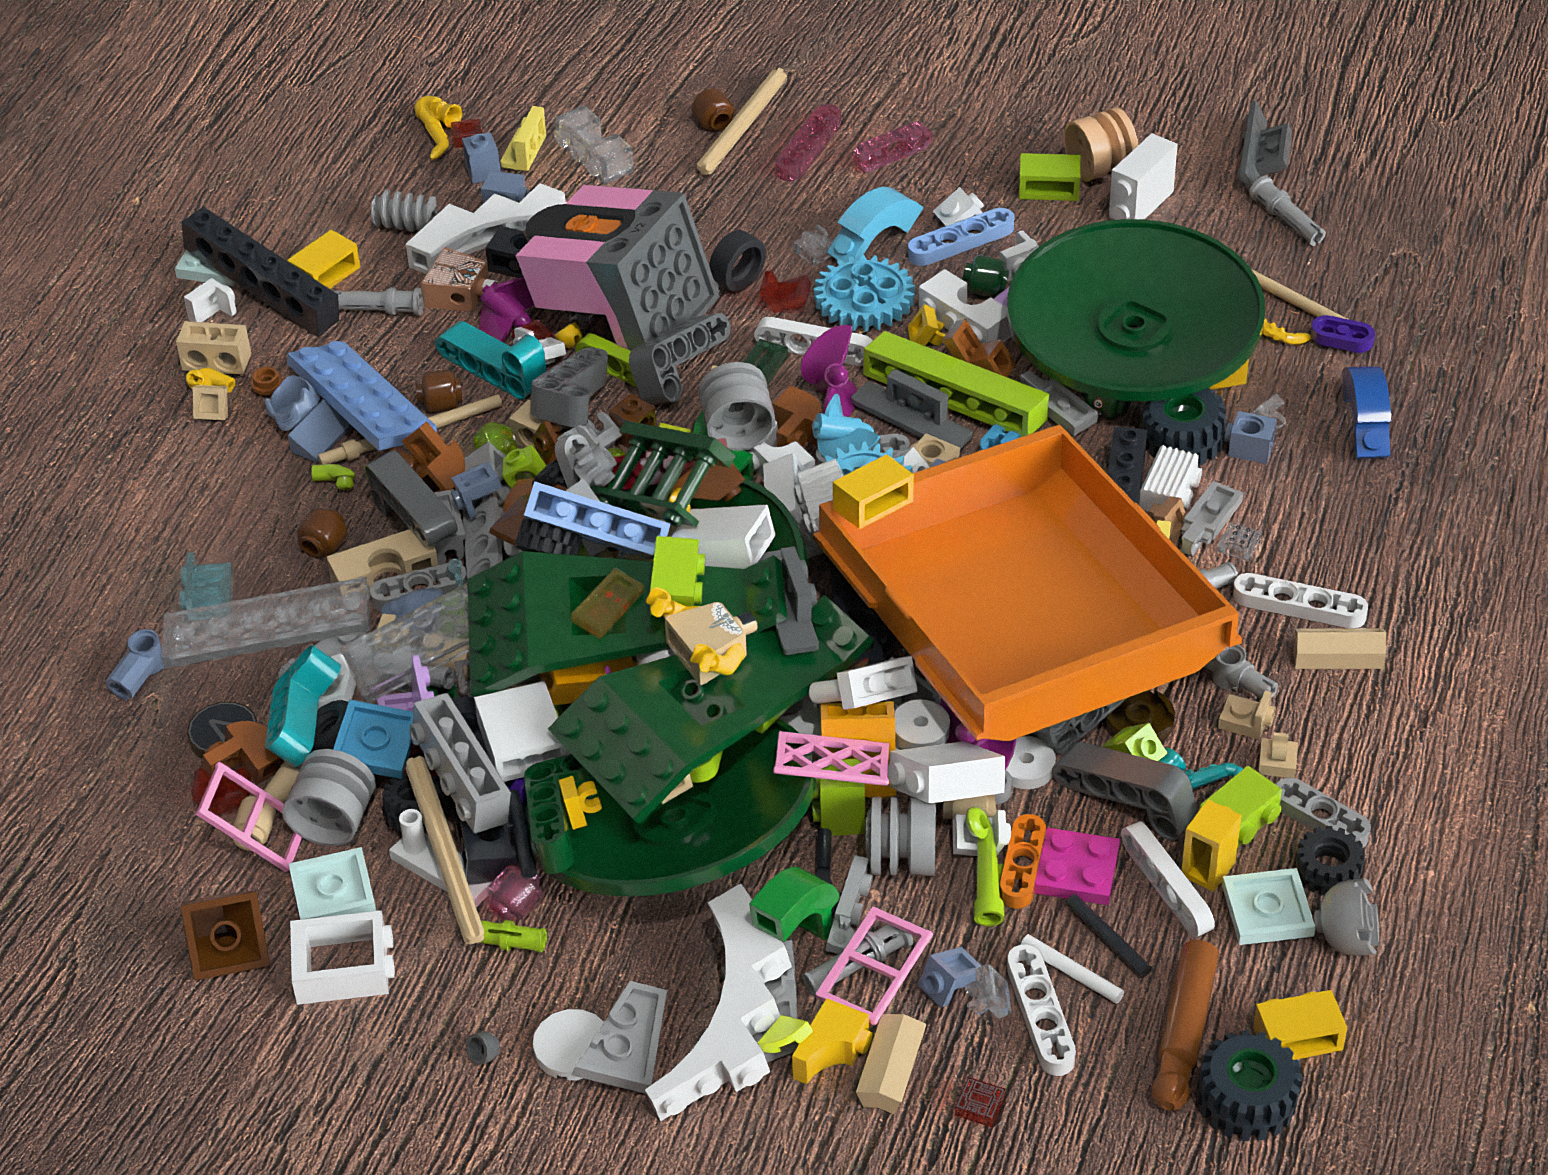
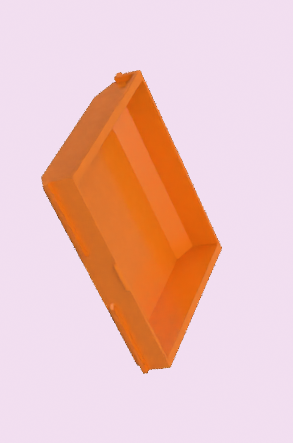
(1031, 586)

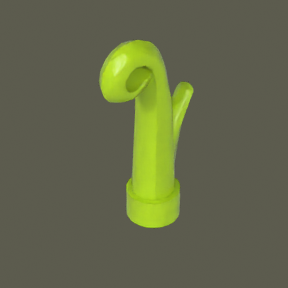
(988, 905)

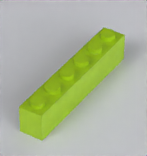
(968, 387)

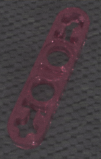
(814, 143)

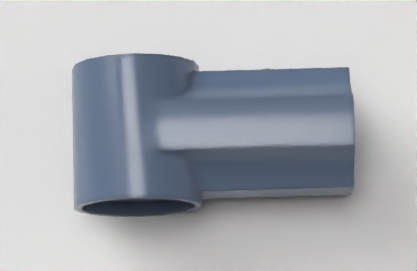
(137, 664)

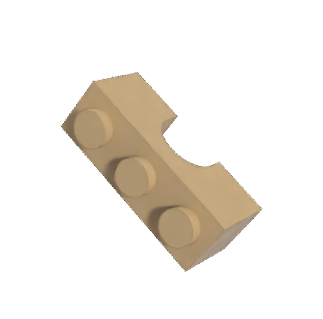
(393, 553)

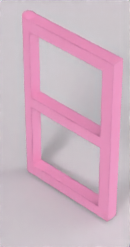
(244, 836)
(850, 954)

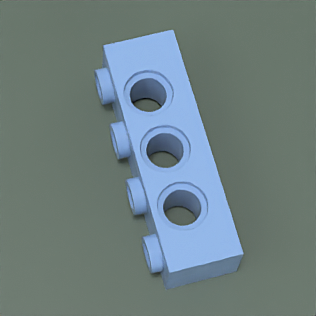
(595, 520)

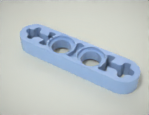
(929, 248)

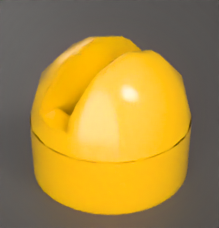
(570, 335)

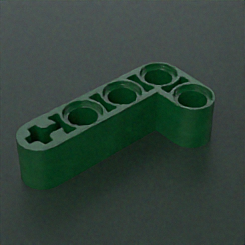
(548, 810)

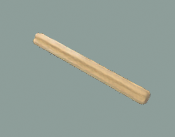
(741, 122)
(445, 851)

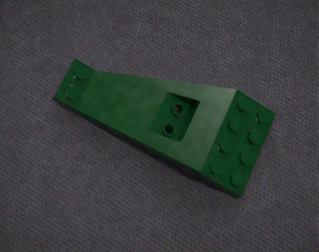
(526, 604)
(647, 733)

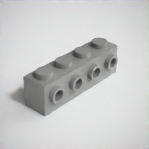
(460, 763)

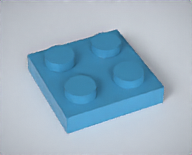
(376, 737)

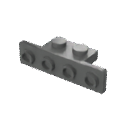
(1264, 148)
(912, 407)
(796, 632)

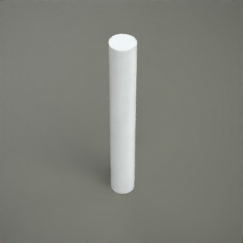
(1075, 970)

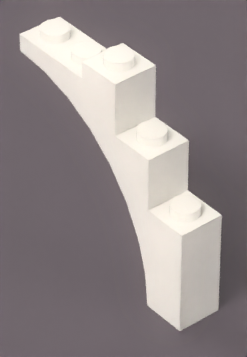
(473, 231)
(745, 1007)

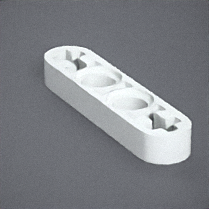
(780, 327)
(1299, 604)
(1167, 879)
(1041, 1009)

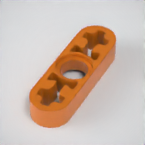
(1027, 874)

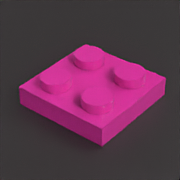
(1077, 865)

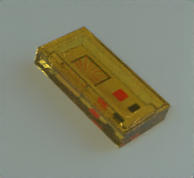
(607, 603)

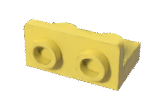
(526, 141)

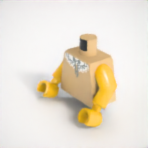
(703, 636)

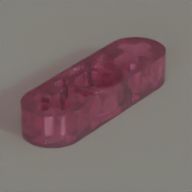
(874, 152)

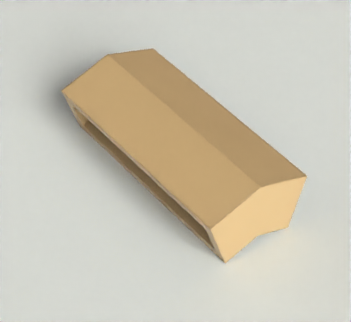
(1339, 648)
(890, 1062)

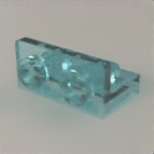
(205, 584)

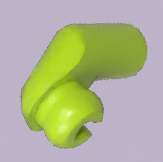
(334, 472)

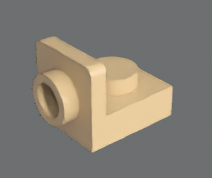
(1247, 716)

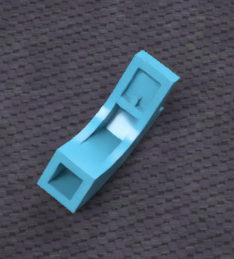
(870, 216)

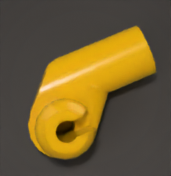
(209, 376)

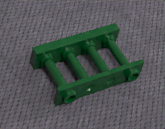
(662, 443)

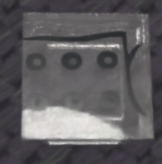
(1239, 541)

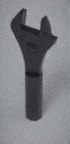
(823, 858)

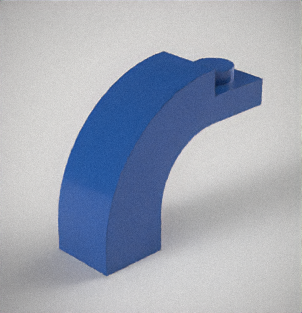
(1371, 411)

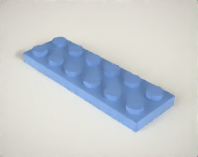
(358, 393)

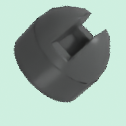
(482, 1047)

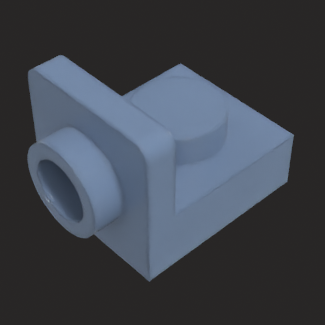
(474, 484)
(946, 973)

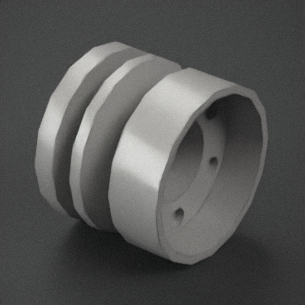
(737, 405)
(329, 797)
(902, 836)

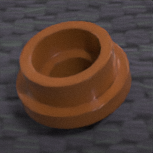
(265, 380)

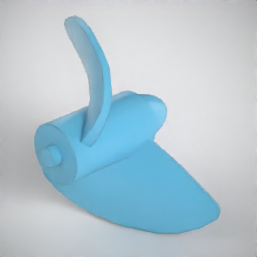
(838, 431)

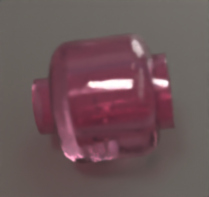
(513, 895)

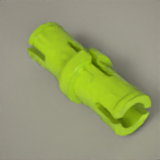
(510, 935)

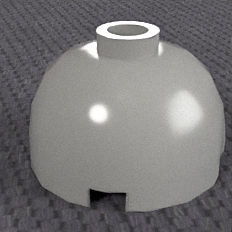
(1349, 918)

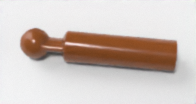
(1185, 1023)

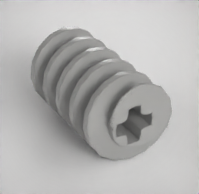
(402, 213)

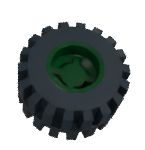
(1186, 423)
(1249, 1085)

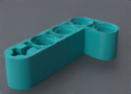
(493, 361)
(295, 705)

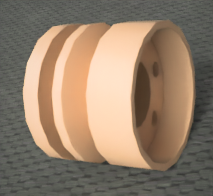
(1100, 141)

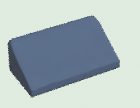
(318, 432)

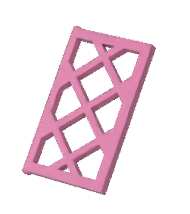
(850, 747)

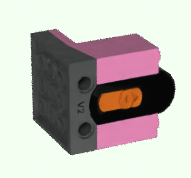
(619, 258)

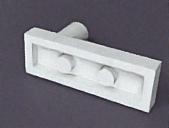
(867, 684)
(417, 855)

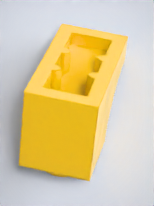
(836, 1038)

